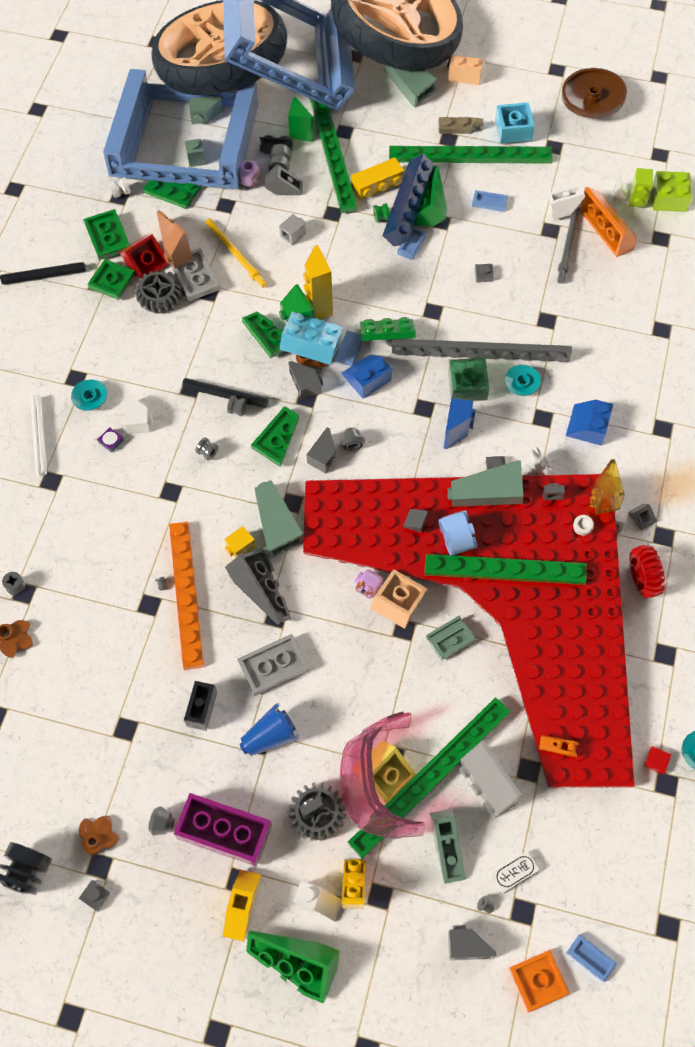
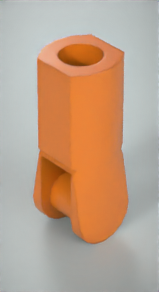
(554, 745)

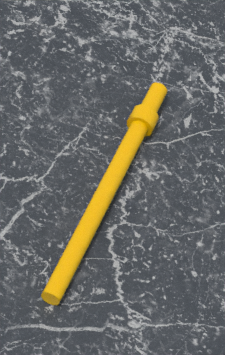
(253, 272)

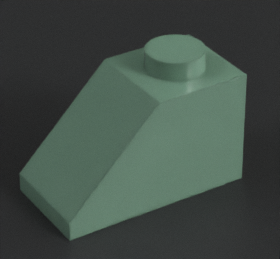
(204, 108)
(195, 152)

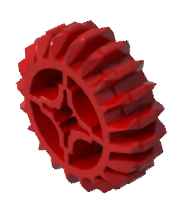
(647, 571)

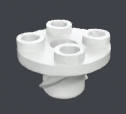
(538, 464)

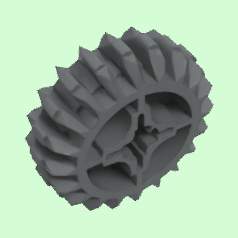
(167, 296)
(326, 813)

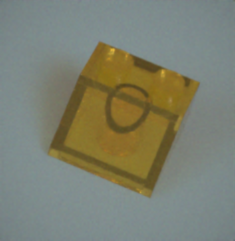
(608, 490)

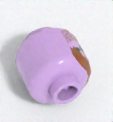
(249, 173)
(368, 583)

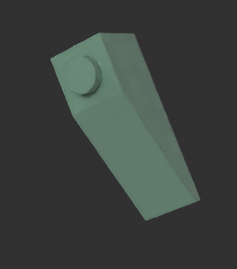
(447, 845)

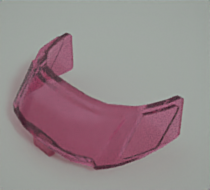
(359, 785)

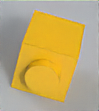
(239, 542)

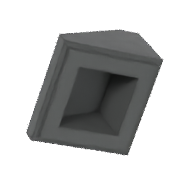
(643, 516)
(416, 520)

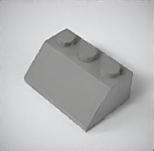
(489, 779)

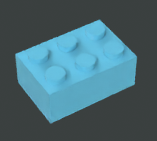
(311, 338)

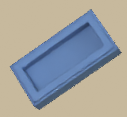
(489, 200)
(410, 247)
(349, 348)
(591, 958)

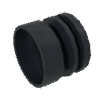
(23, 866)

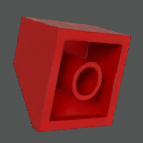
(144, 256)

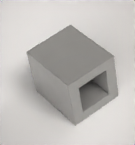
(292, 229)

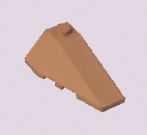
(174, 241)

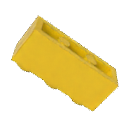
(377, 178)

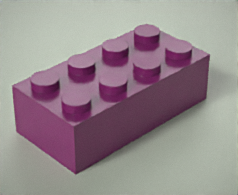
(223, 829)

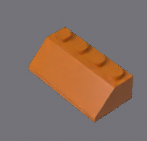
(607, 222)

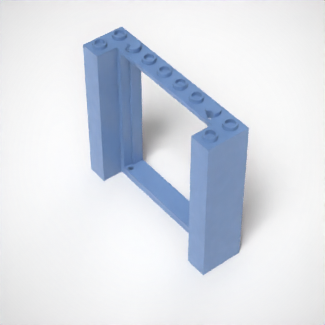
(332, 51)
(131, 121)

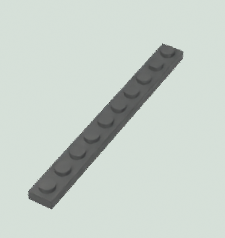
(481, 350)

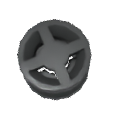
(236, 406)
(206, 448)
(17, 586)

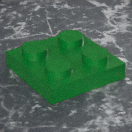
(111, 279)

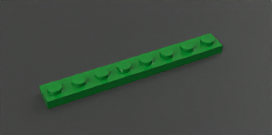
(505, 569)

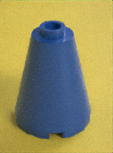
(269, 732)

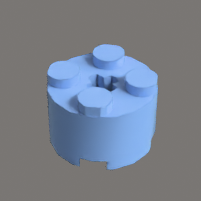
(457, 533)

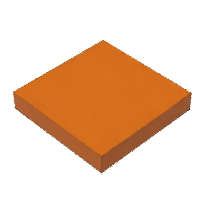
(539, 981)

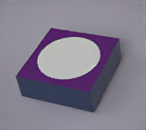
(110, 439)

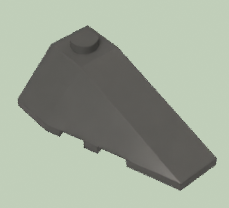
(254, 577)

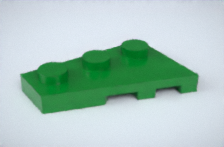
(264, 333)
(276, 437)

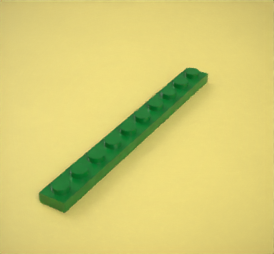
(474, 154)
(334, 157)
(435, 770)

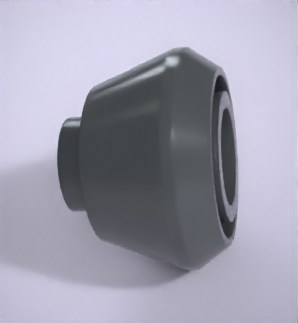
(352, 439)
(160, 821)

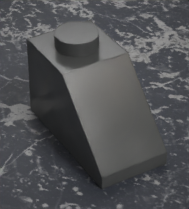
(283, 182)
(305, 380)
(322, 453)
(468, 945)

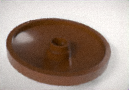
(594, 92)

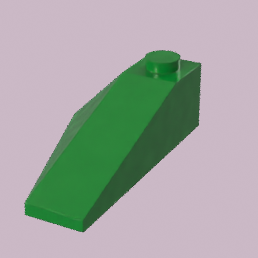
(433, 204)
(302, 962)

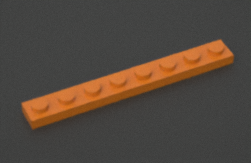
(186, 596)

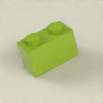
(641, 187)

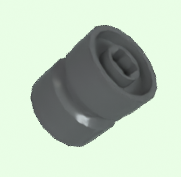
(279, 155)

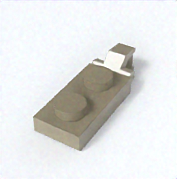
(459, 125)

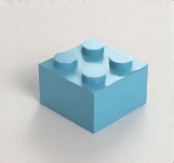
(514, 122)

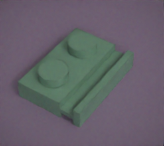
(450, 638)

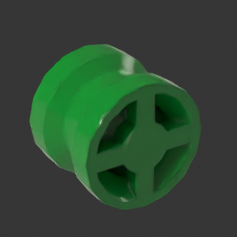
(381, 212)

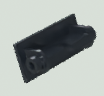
(269, 141)

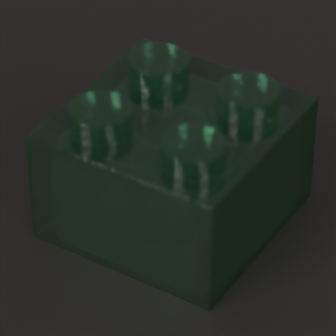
(468, 379)

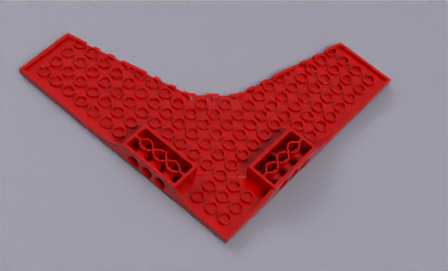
(558, 635)

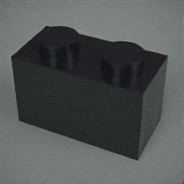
(200, 705)

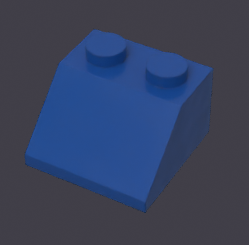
(368, 374)
(459, 421)
(590, 421)

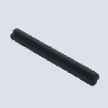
(42, 273)
(224, 392)

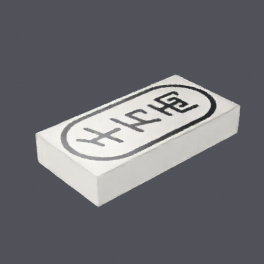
(514, 872)

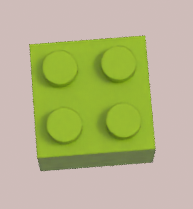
(671, 191)

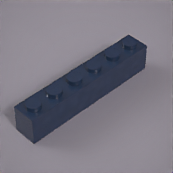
(408, 200)

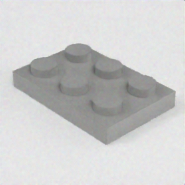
(196, 276)
(273, 664)

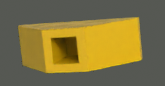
(353, 884)
(241, 905)

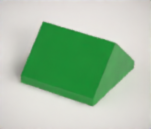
(300, 122)

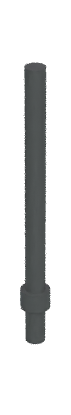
(563, 265)

